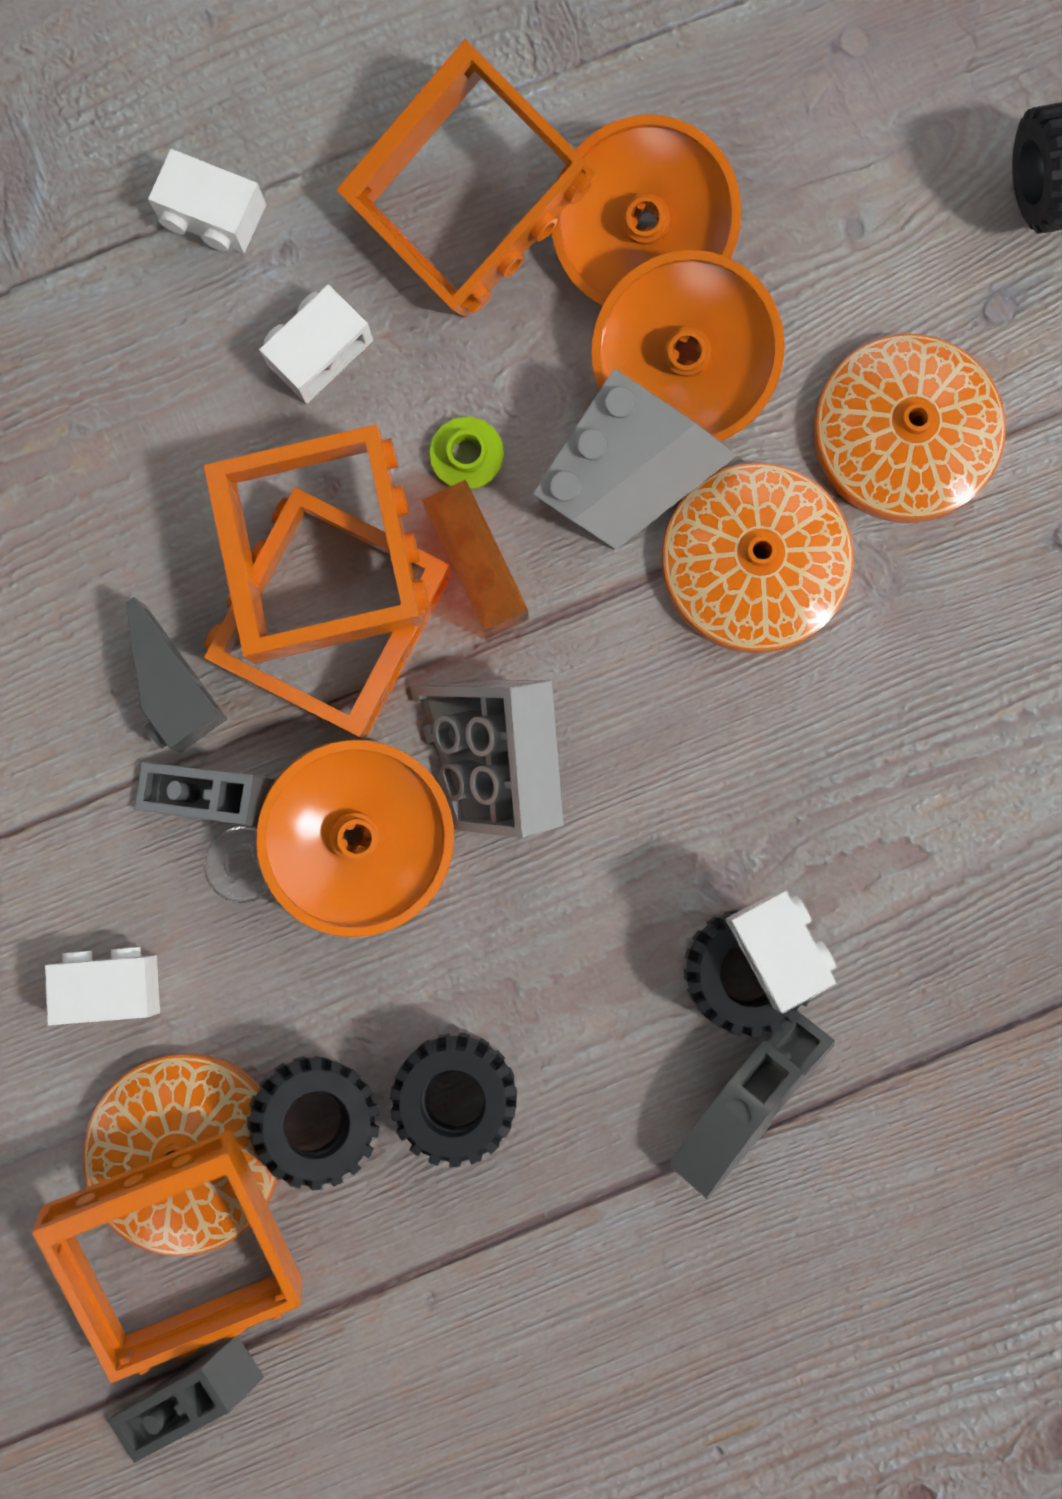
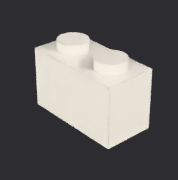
(206, 202)
(316, 343)
(782, 950)
(102, 988)

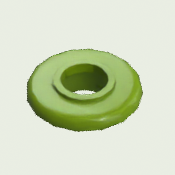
(466, 429)

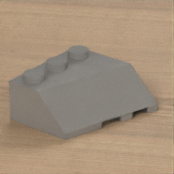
(628, 462)
(496, 753)

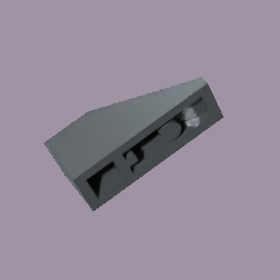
(168, 688)
(201, 793)
(187, 1399)

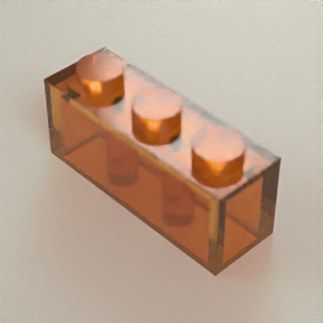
(476, 559)

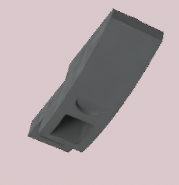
(749, 1103)

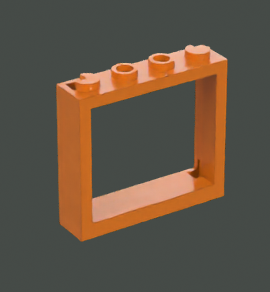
(408, 136)
(238, 561)
(396, 651)
(136, 1189)

